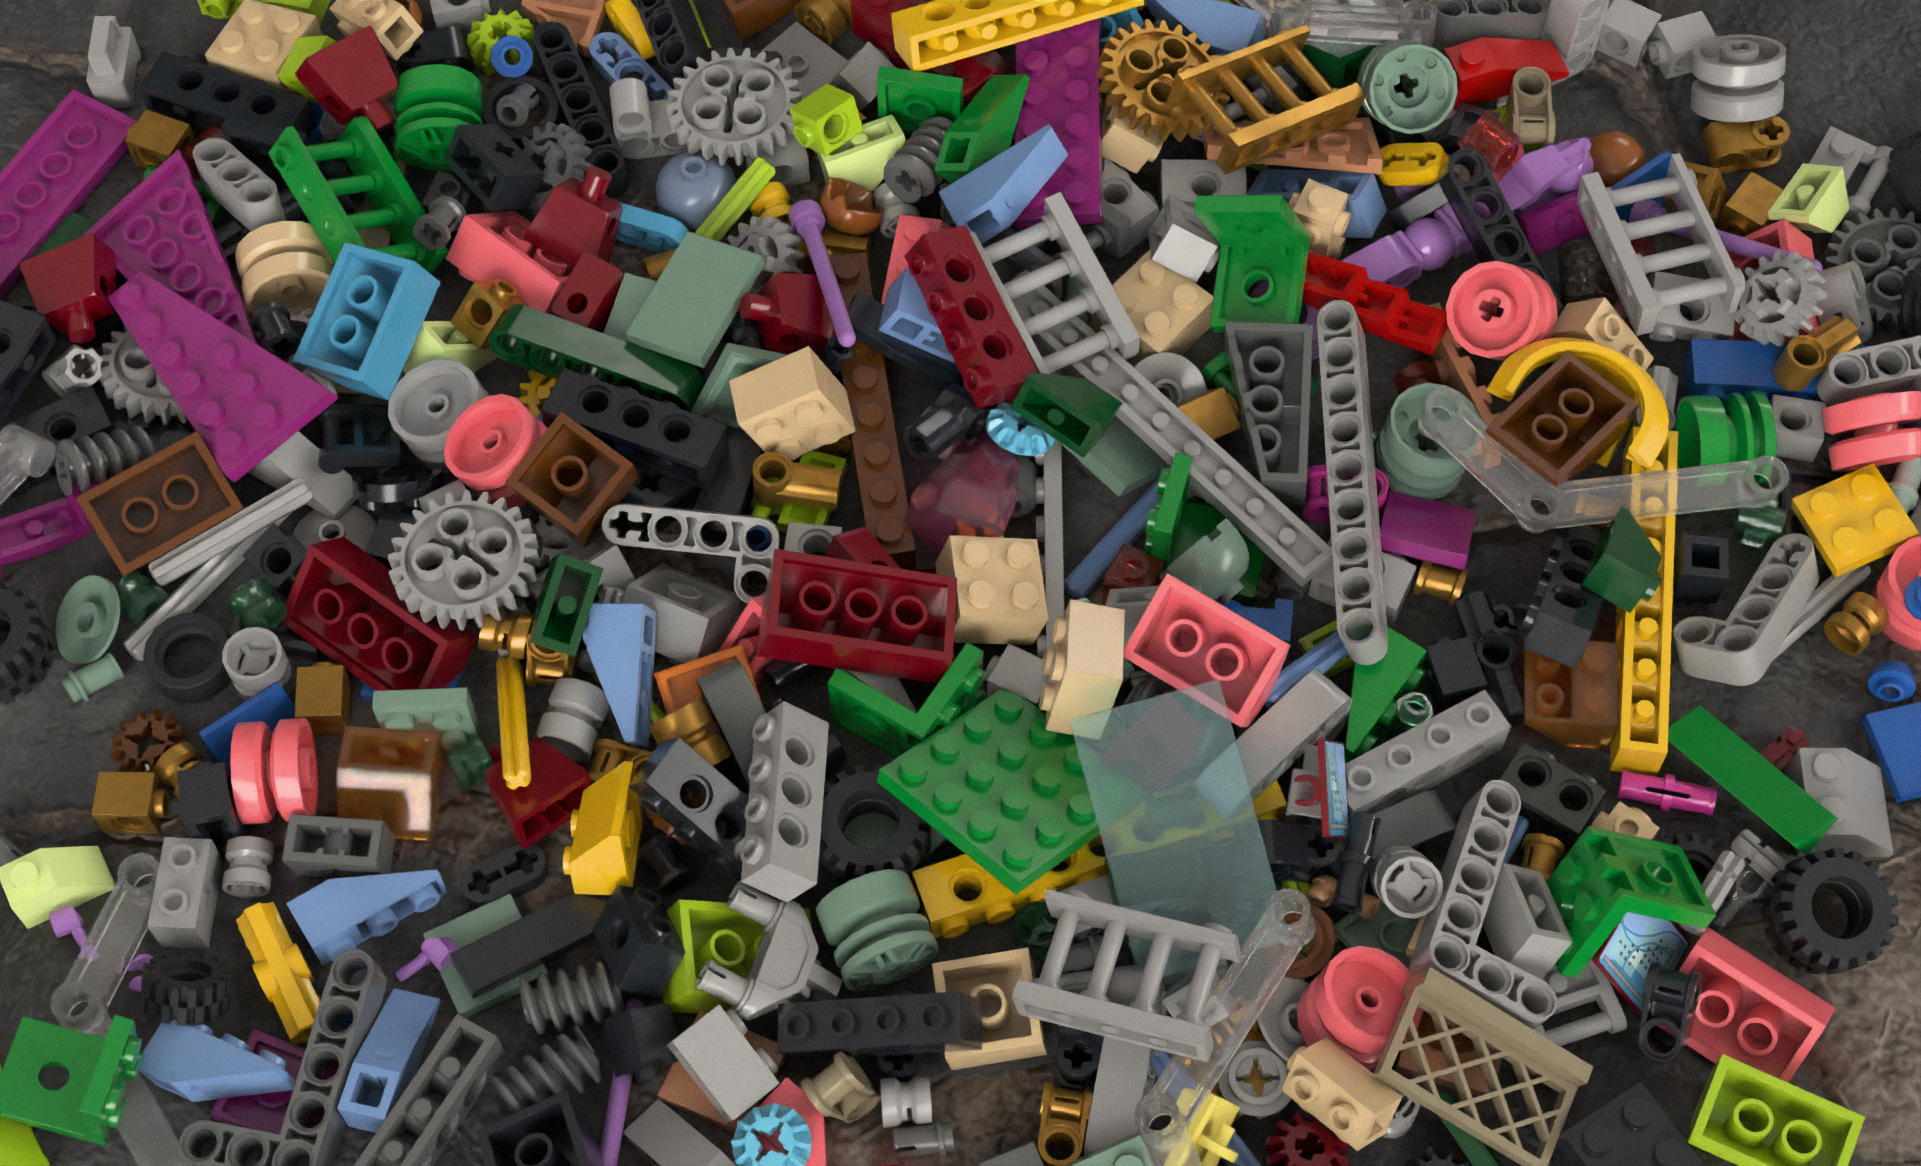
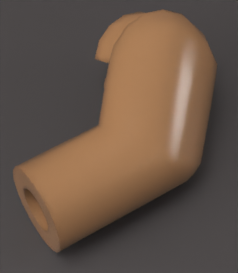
(1323, 891)

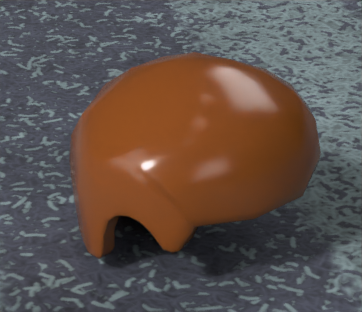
(1615, 156)
(849, 207)

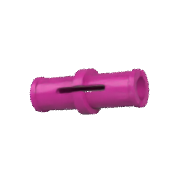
(1700, 798)

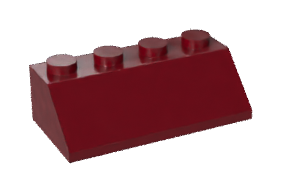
(874, 24)
(354, 616)
(858, 616)

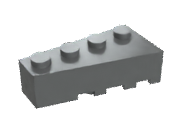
(1273, 398)

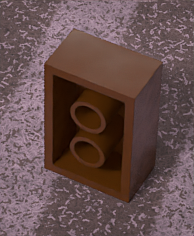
(159, 504)

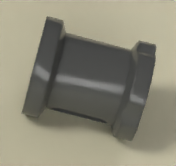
(436, 227)

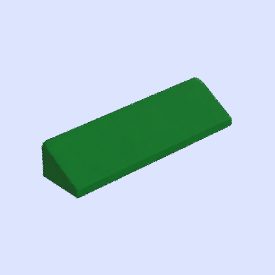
(1751, 779)

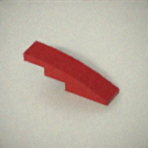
(1379, 306)

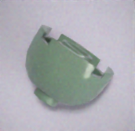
(1214, 563)

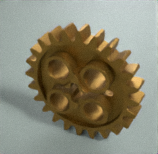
(1140, 72)

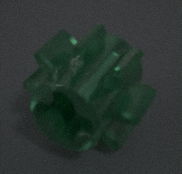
(1760, 523)

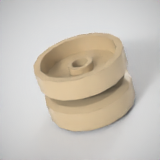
(283, 265)

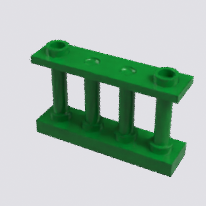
(373, 174)

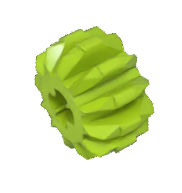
(492, 29)

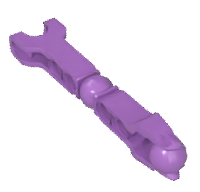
(1432, 241)

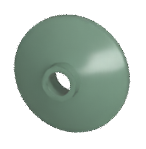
(87, 620)

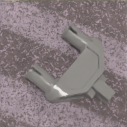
(784, 962)

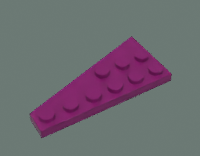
(171, 238)
(223, 382)

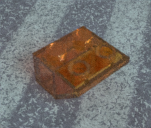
(1571, 703)
(391, 779)

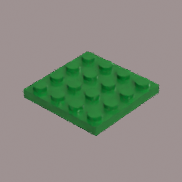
(999, 789)

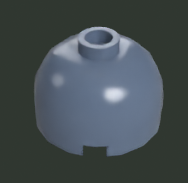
(692, 188)

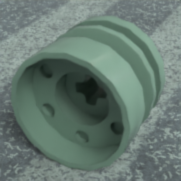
(1426, 97)
(1411, 459)
(876, 930)

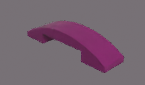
(44, 528)

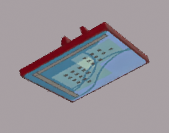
(1329, 789)
(1632, 948)

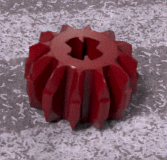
(1299, 1136)

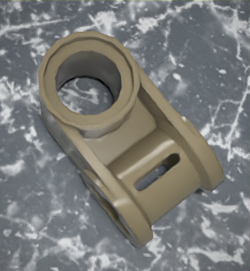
(1531, 114)
(841, 1090)

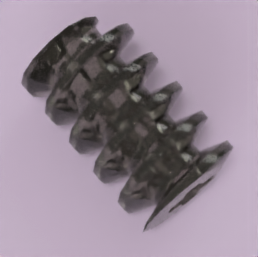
(1583, 273)

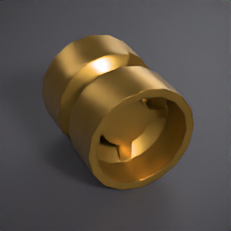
(824, 18)
(692, 726)

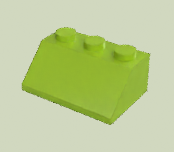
(1770, 1122)

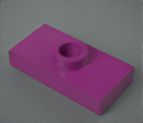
(1553, 223)

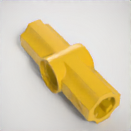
(280, 969)

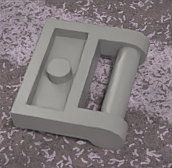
(1847, 152)
(1574, 992)

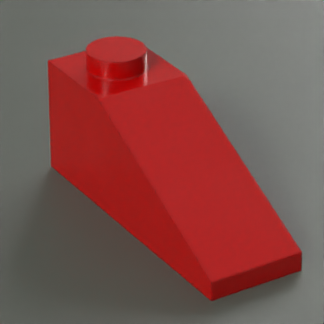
(1489, 64)

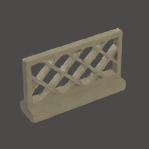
(1489, 1030)

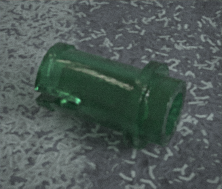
(1411, 711)

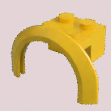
(1613, 367)

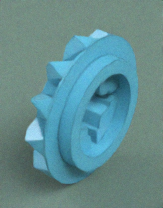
(1003, 426)
(767, 1119)

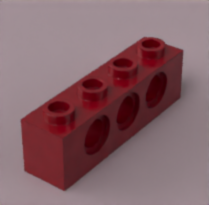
(970, 315)

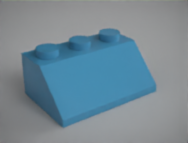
(367, 320)

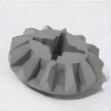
(1271, 1066)

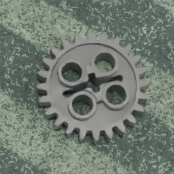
(708, 95)
(134, 381)
(442, 589)

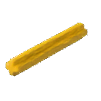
(513, 722)

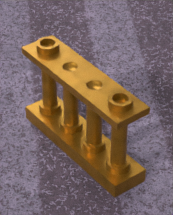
(1271, 131)

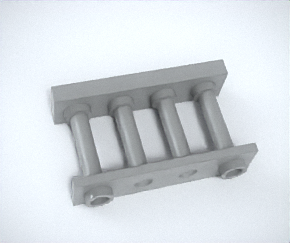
(1076, 260)
(1630, 269)
(1138, 1020)

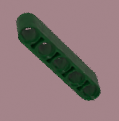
(552, 343)

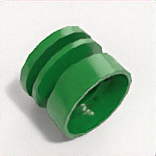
(429, 109)
(1726, 432)

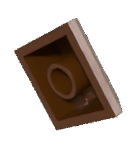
(572, 478)

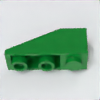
(983, 127)
(1377, 690)

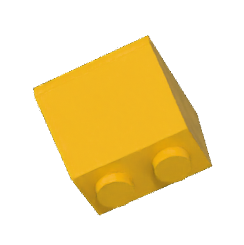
(605, 834)

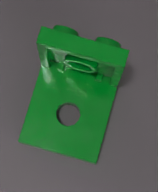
(917, 96)
(1257, 242)
(1179, 524)
(893, 726)
(1617, 875)
(96, 1081)

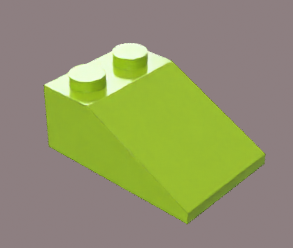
(712, 933)

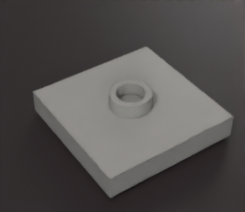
(808, 58)

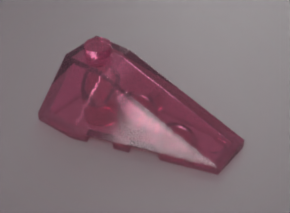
(966, 493)

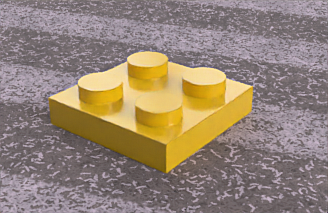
(1854, 519)

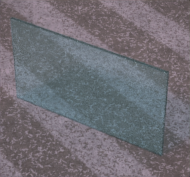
(1176, 814)

